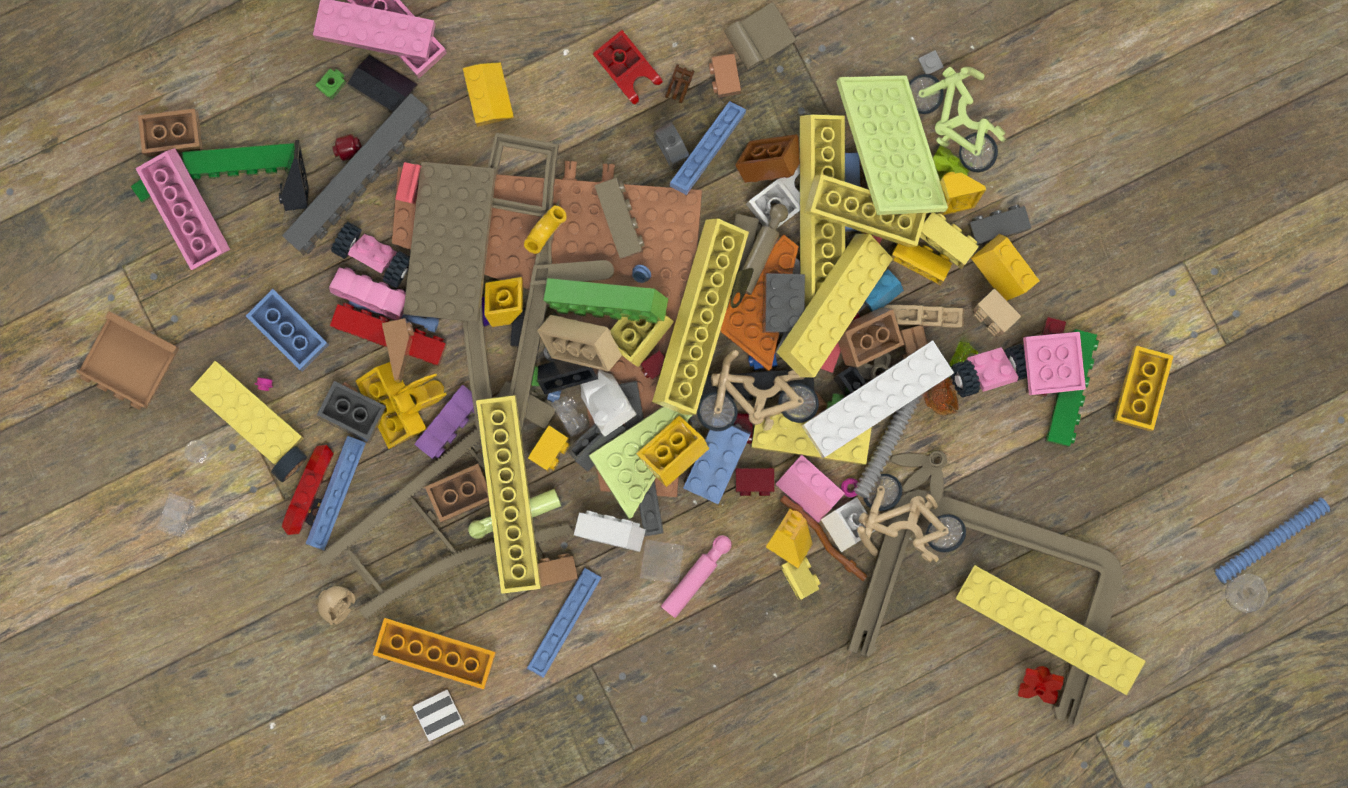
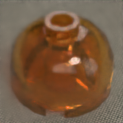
(942, 398)

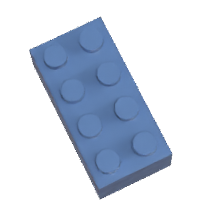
(287, 330)
(716, 466)

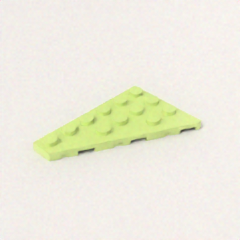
(622, 468)

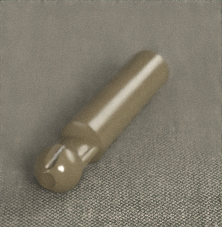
(764, 244)

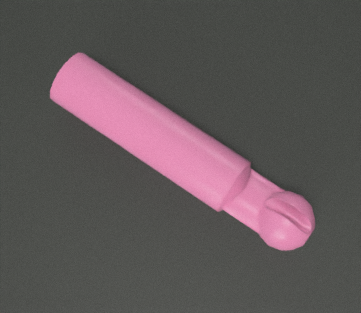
(696, 576)

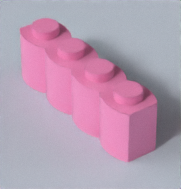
(367, 293)

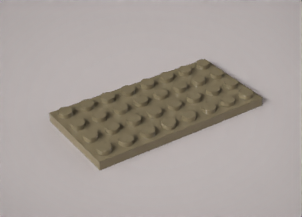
(450, 241)

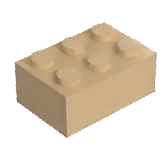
(995, 313)

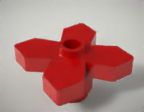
(1040, 683)

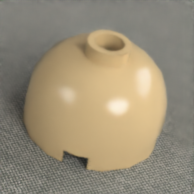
(334, 604)

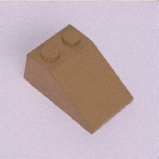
(398, 342)

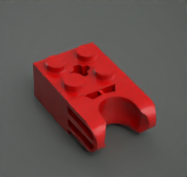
(628, 70)

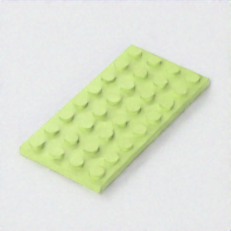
(891, 145)

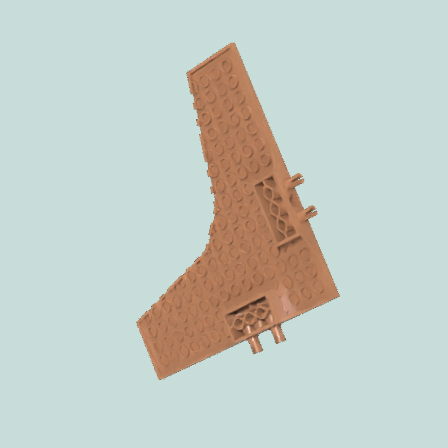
(665, 221)

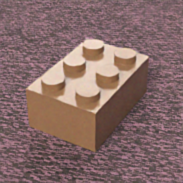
(169, 131)
(870, 337)
(458, 493)

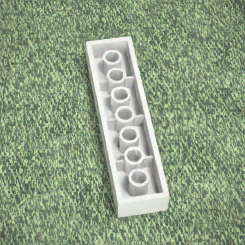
(877, 399)

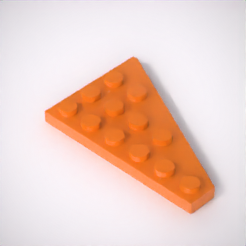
(745, 323)

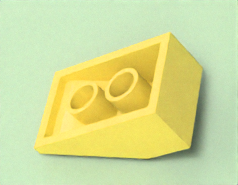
(801, 579)

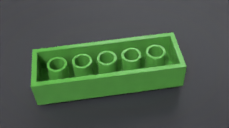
(605, 299)

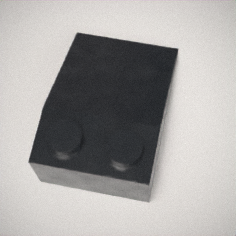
(295, 185)

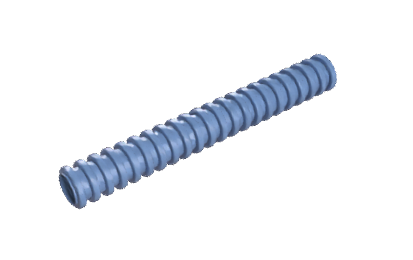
(1272, 540)

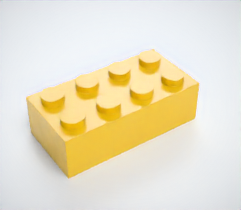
(1143, 388)

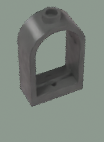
(671, 145)

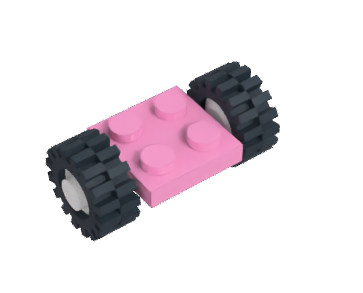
(371, 253)
(989, 370)

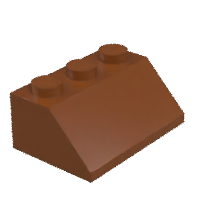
(769, 158)

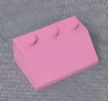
(810, 488)

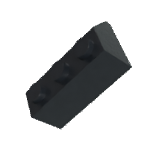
(381, 84)

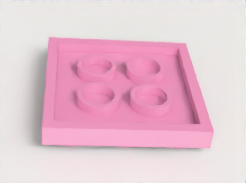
(1054, 363)

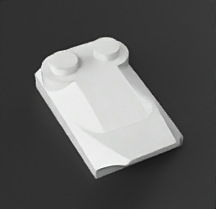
(606, 402)

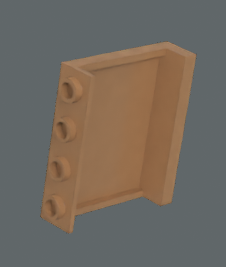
(128, 361)

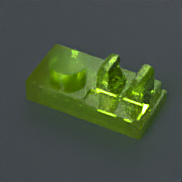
(961, 353)

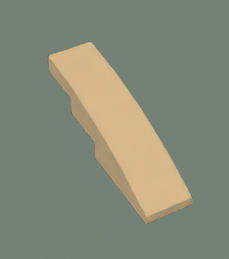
(928, 316)

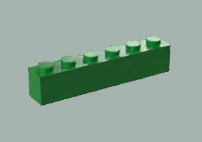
(237, 160)
(1067, 403)

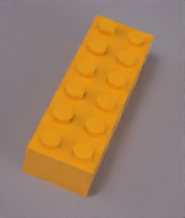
(434, 653)

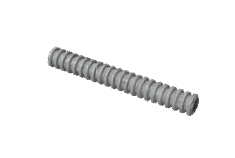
(885, 448)

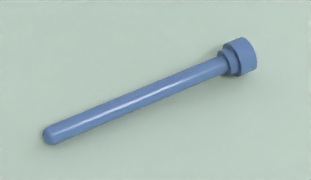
(429, 323)

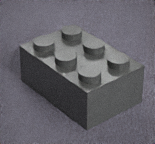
(782, 301)

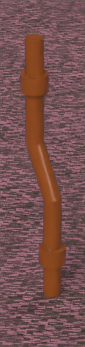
(849, 565)

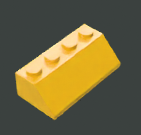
(380, 386)

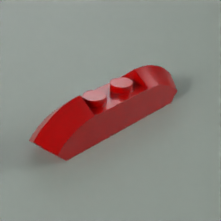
(307, 490)

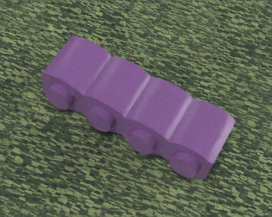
(445, 425)

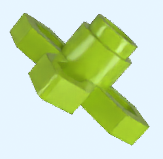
(947, 162)

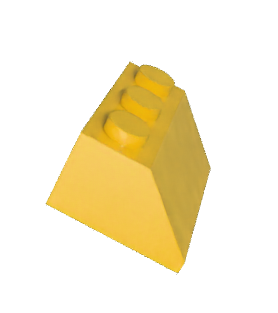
(488, 93)
(960, 192)
(923, 262)
(1004, 268)
(673, 451)
(791, 538)

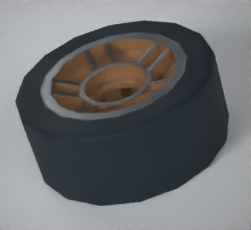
(289, 464)

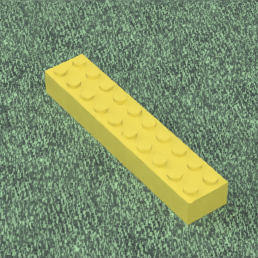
(820, 240)
(700, 317)
(508, 494)
(1051, 630)

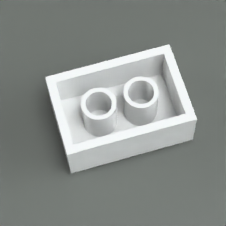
(610, 530)

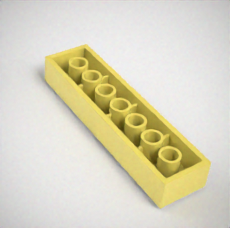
(834, 305)

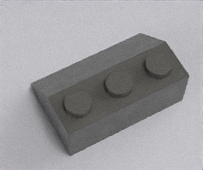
(351, 412)

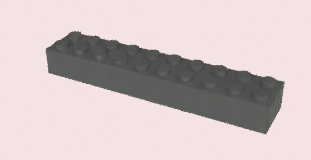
(357, 174)

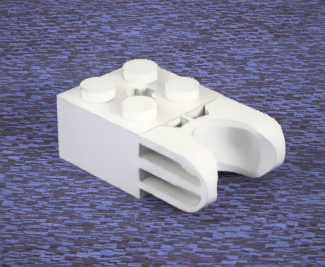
(779, 192)

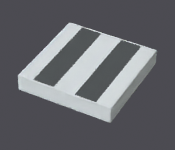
(438, 715)

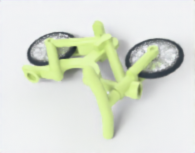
(977, 150)

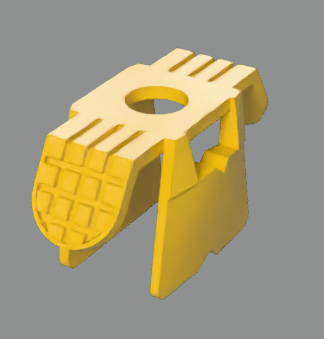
(425, 395)

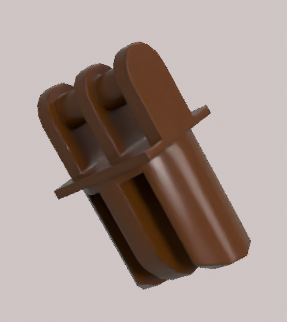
(680, 81)

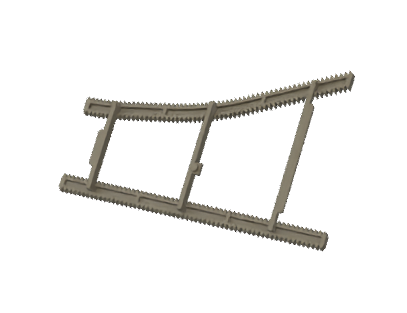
(405, 495)

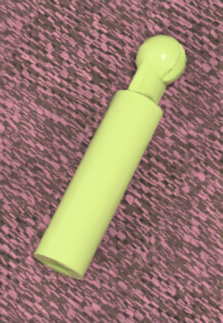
(539, 504)

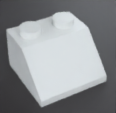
(843, 524)

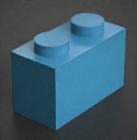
(884, 291)

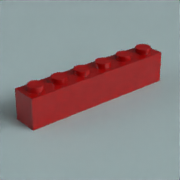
(369, 328)

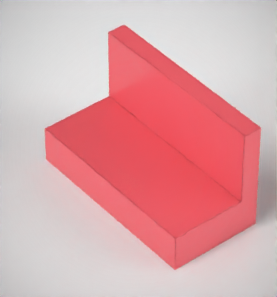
(408, 183)

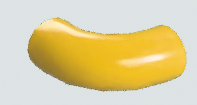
(544, 229)

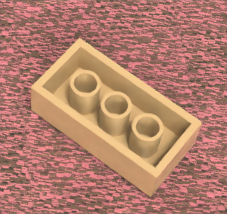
(579, 342)

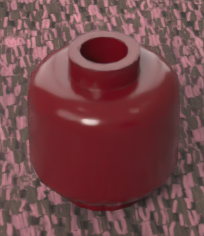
(346, 147)

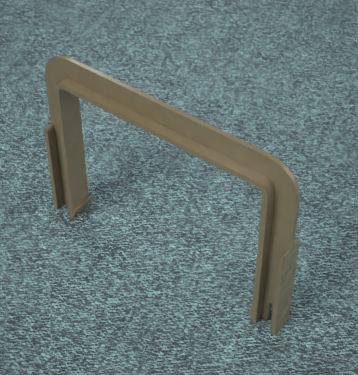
(1015, 532)

